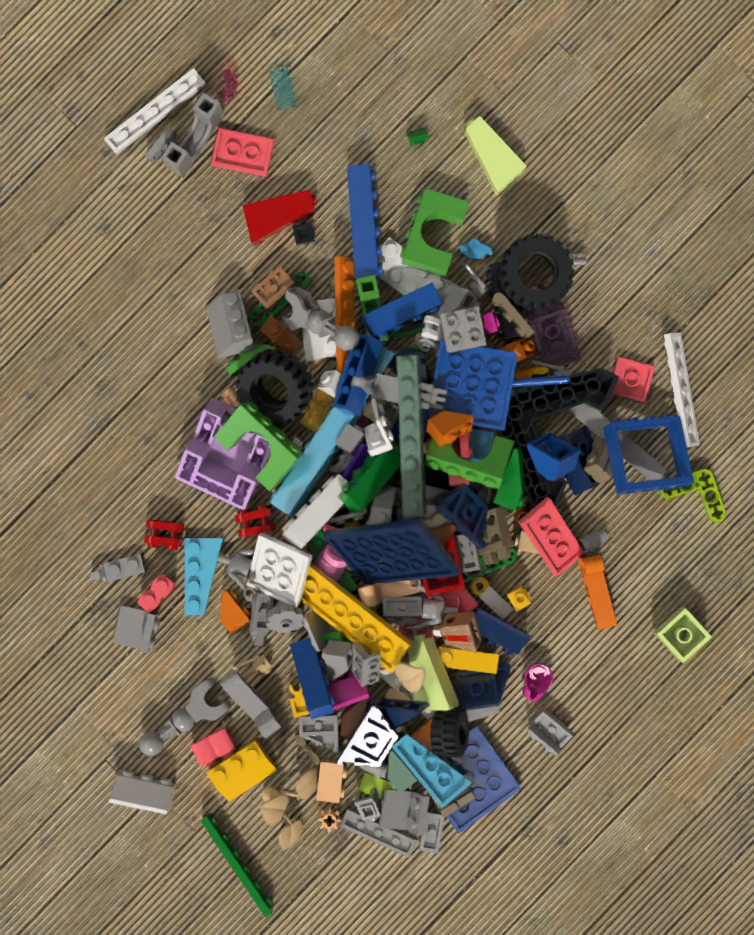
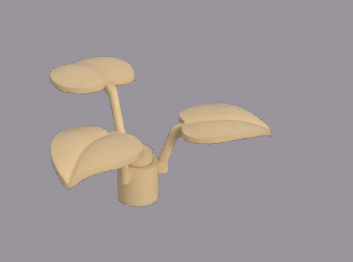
(409, 677)
(277, 801)

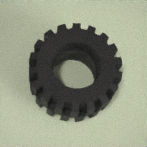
(449, 732)

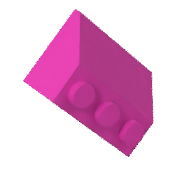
(347, 691)

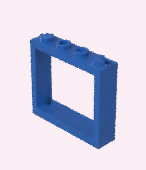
(678, 446)

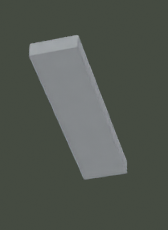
(389, 838)

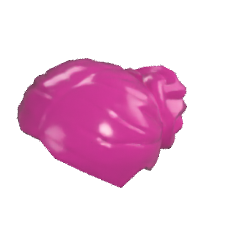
(537, 680)

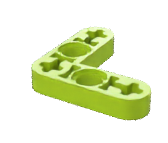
(698, 485)

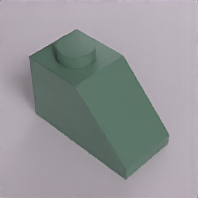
(399, 774)

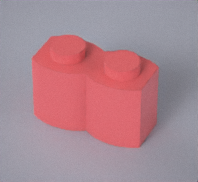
(153, 597)
(213, 746)

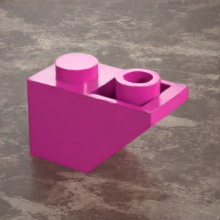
(490, 324)

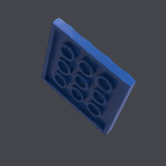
(475, 383)
(489, 777)

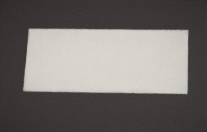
(496, 602)

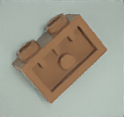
(272, 287)

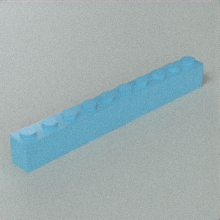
(319, 452)

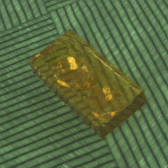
(317, 410)

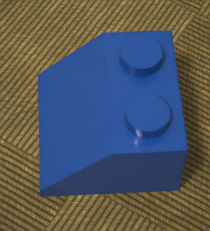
(553, 456)

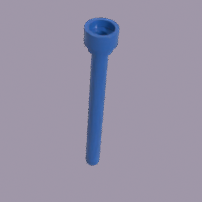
(540, 381)

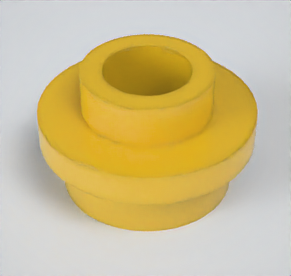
(478, 580)

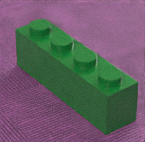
(370, 479)

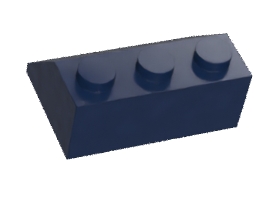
(579, 479)
(500, 632)

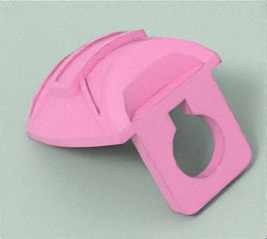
(330, 563)

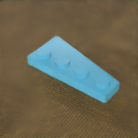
(200, 567)
(434, 774)

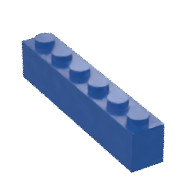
(363, 221)

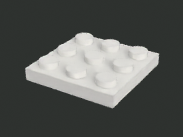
(279, 570)

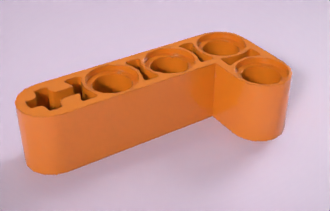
(597, 591)

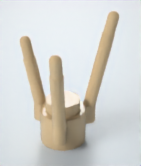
(261, 665)

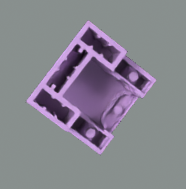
(221, 472)

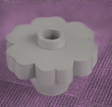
(285, 618)

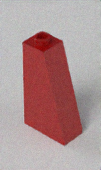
(275, 214)

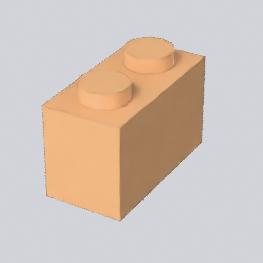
(330, 781)

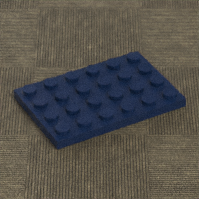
(392, 552)

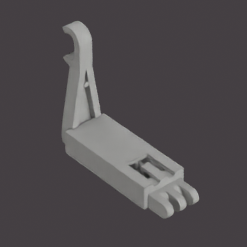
(386, 388)

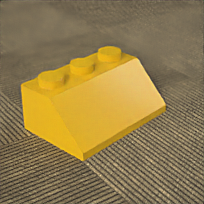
(241, 770)

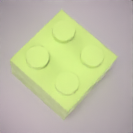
(682, 634)

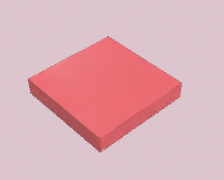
(633, 379)

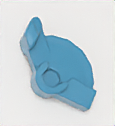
(475, 250)

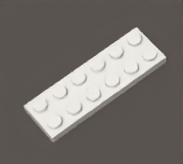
(406, 278)

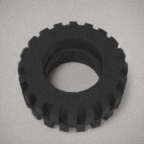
(557, 258)
(289, 371)

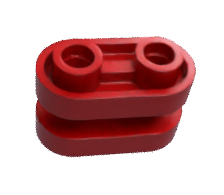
(244, 516)
(171, 542)

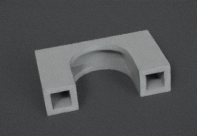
(207, 117)

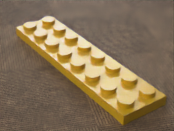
(353, 618)

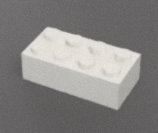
(315, 515)

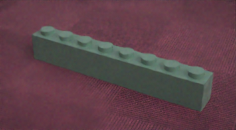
(411, 435)

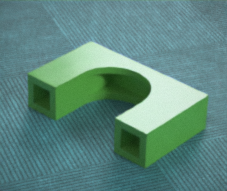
(432, 206)
(283, 452)
(486, 471)

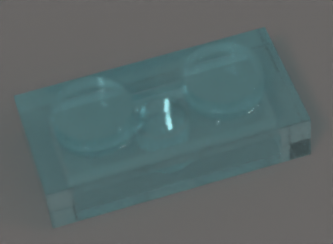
(282, 89)

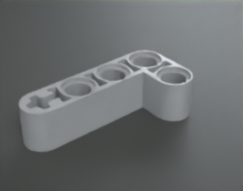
(251, 702)

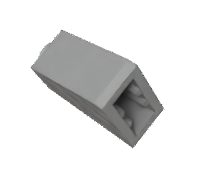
(383, 505)

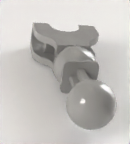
(308, 315)
(183, 719)

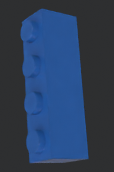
(401, 311)
(359, 364)
(312, 679)

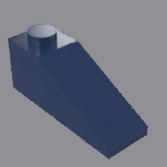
(400, 710)

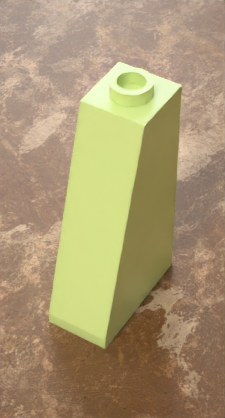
(494, 155)
(436, 684)

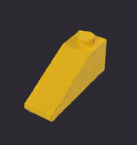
(467, 660)

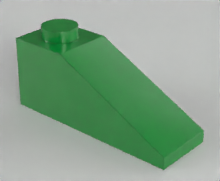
(513, 484)

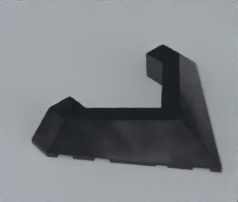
(540, 401)

